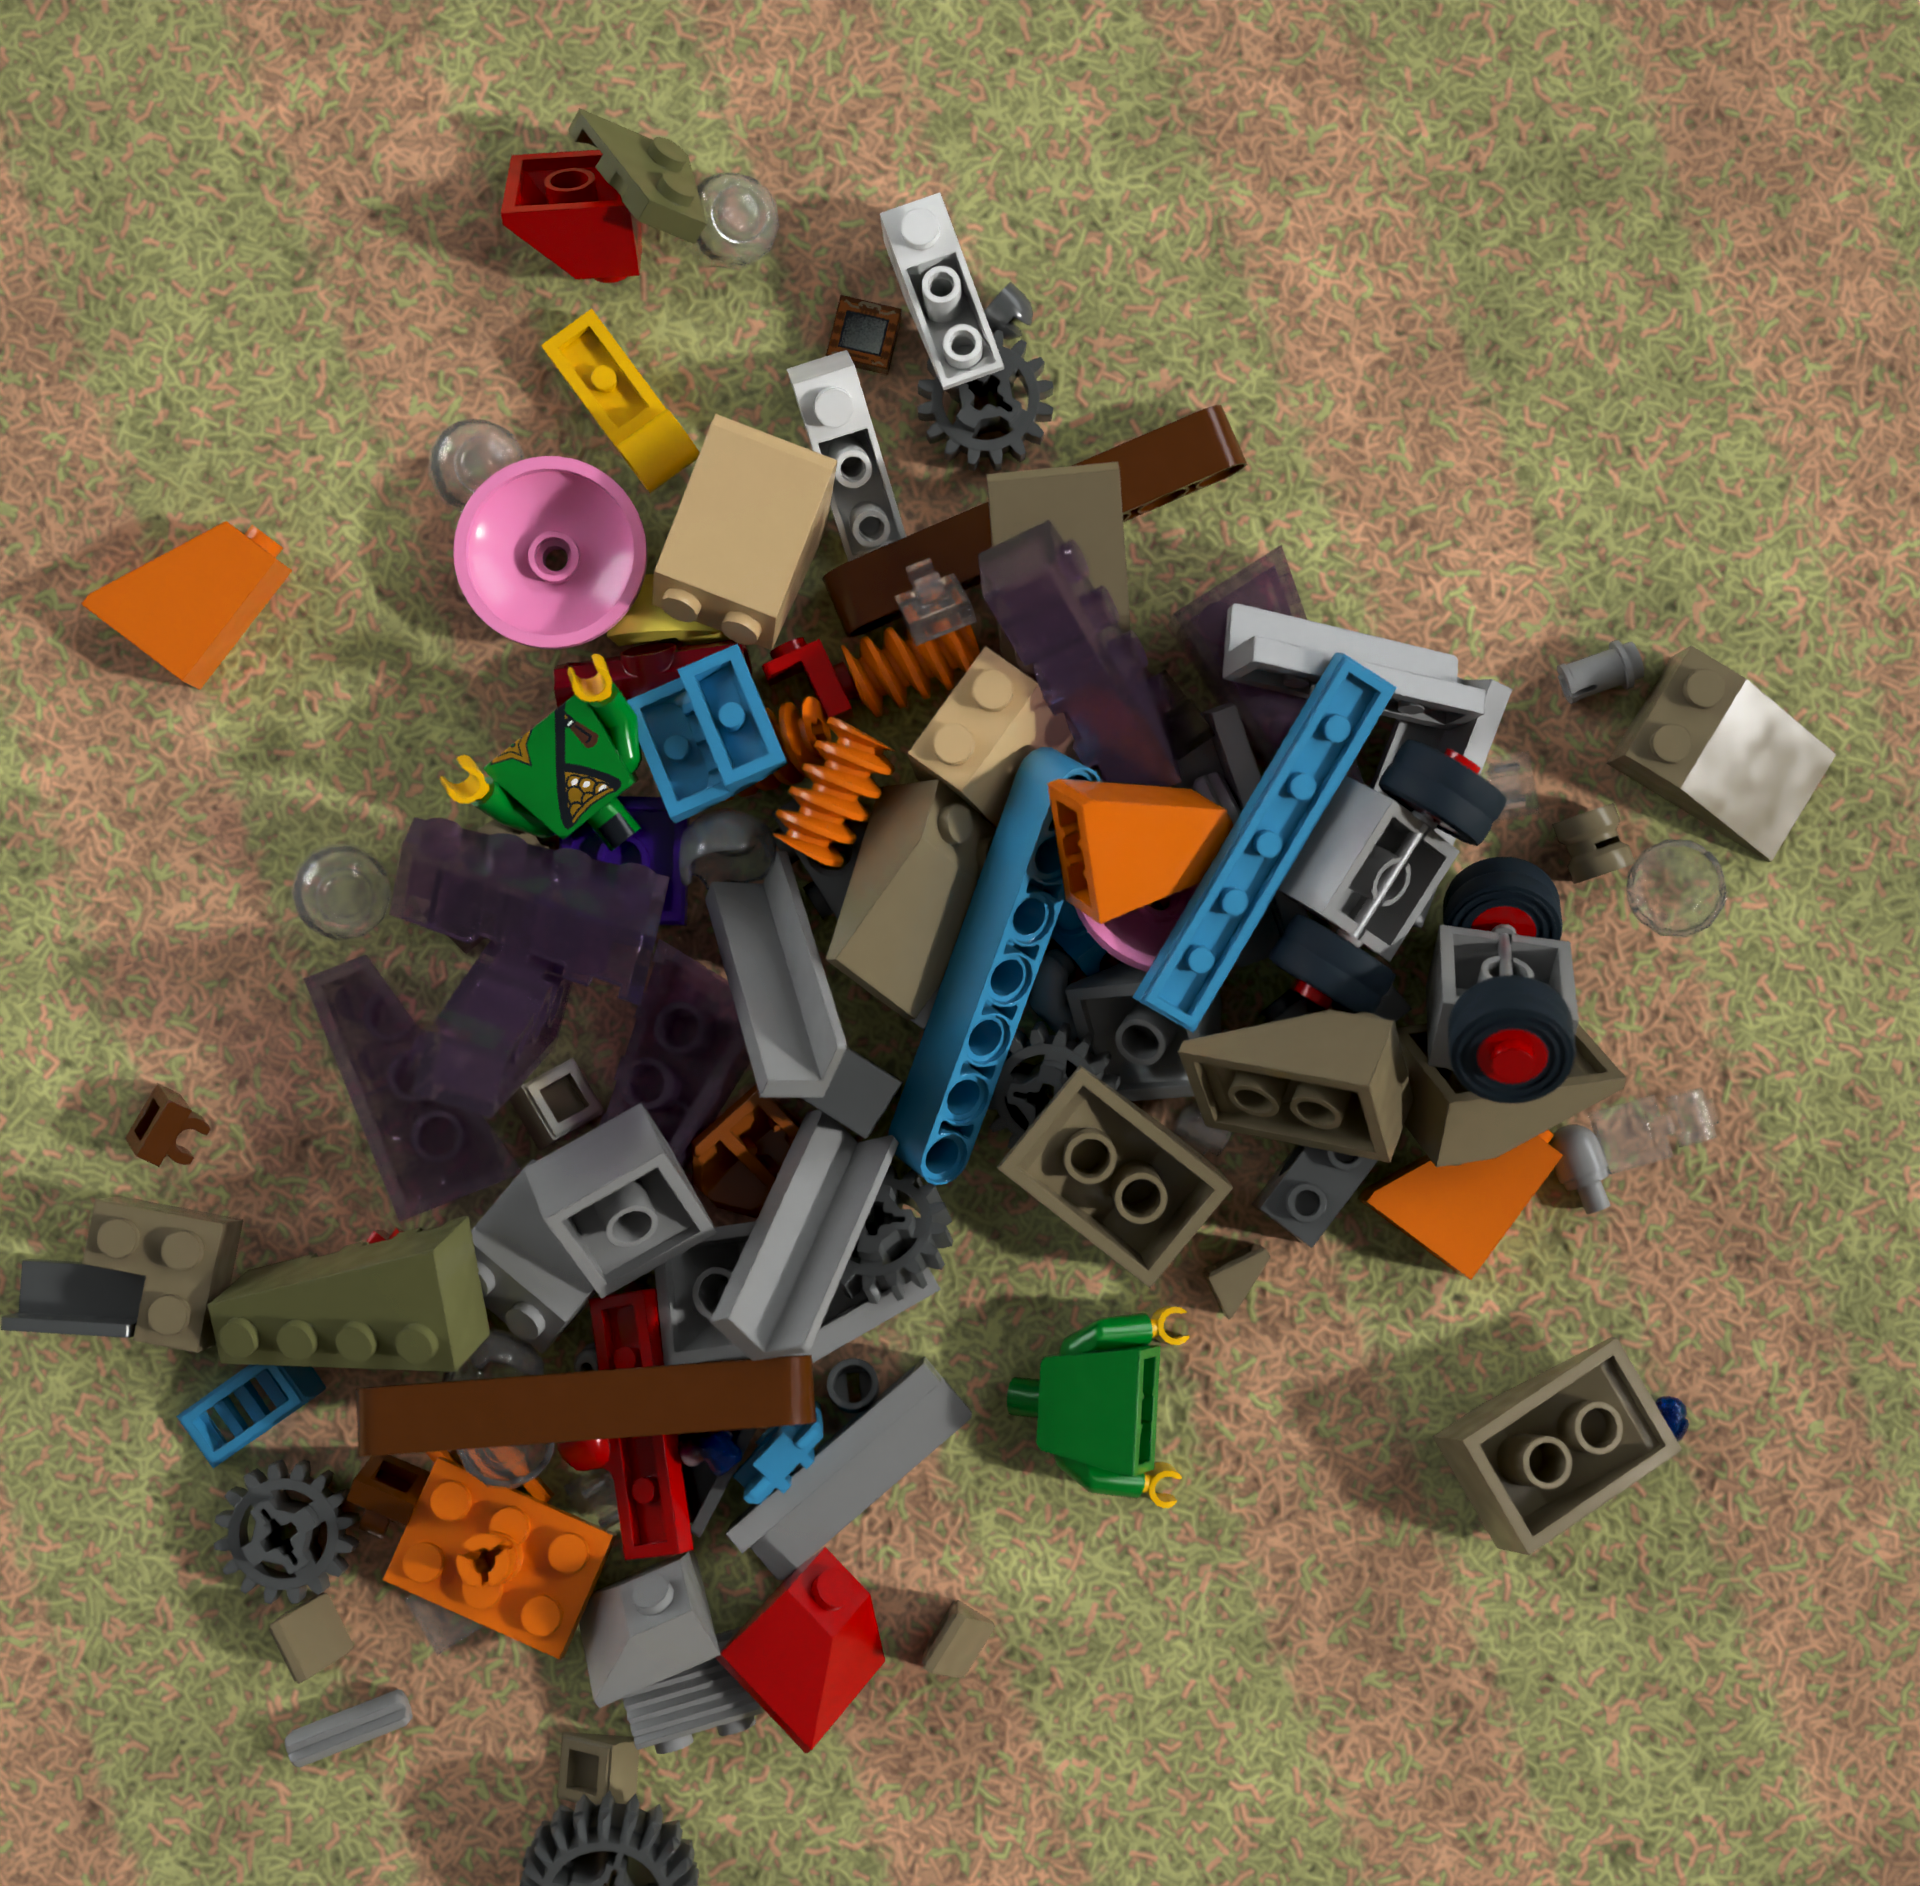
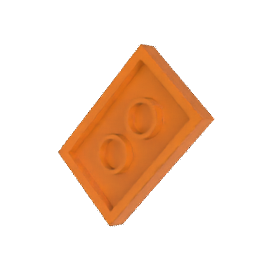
(500, 1558)

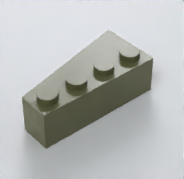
(367, 1307)

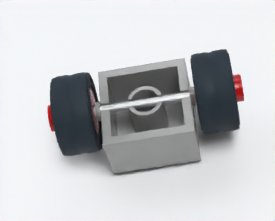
(1376, 869)
(1502, 984)

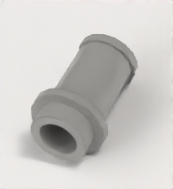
(1601, 671)

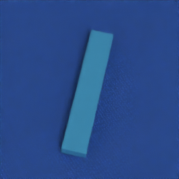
(1265, 841)

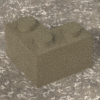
(180, 1252)

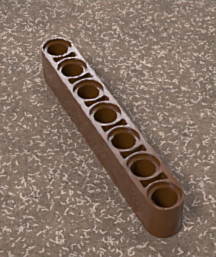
(1152, 473)
(585, 1405)

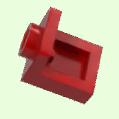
(830, 683)

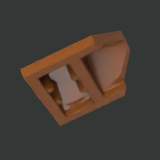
(743, 1153)

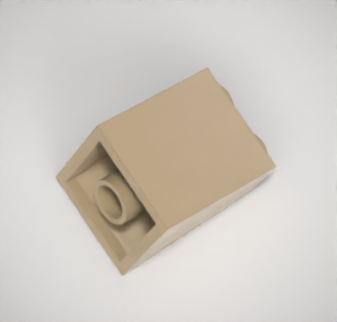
(744, 533)
(986, 733)

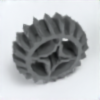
(594, 1839)

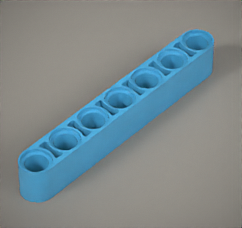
(986, 978)

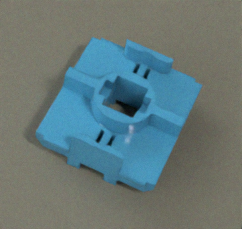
(777, 1455)

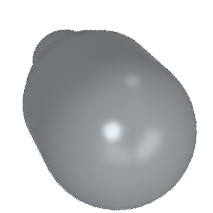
(1582, 1165)

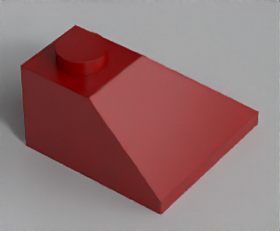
(572, 215)
(808, 1649)

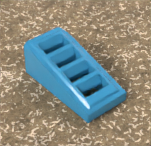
(285, 1385)

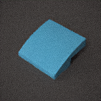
(706, 734)

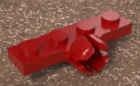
(643, 1468)

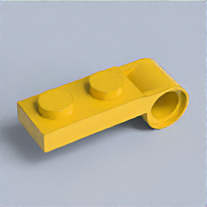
(621, 401)

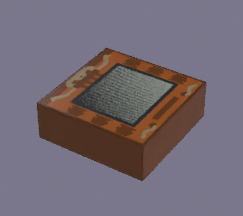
(866, 332)

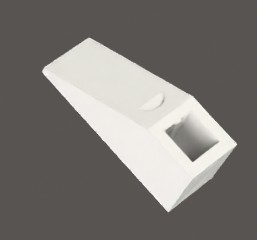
(940, 291)
(842, 429)

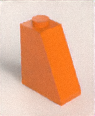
(194, 599)
(1131, 842)
(1465, 1207)

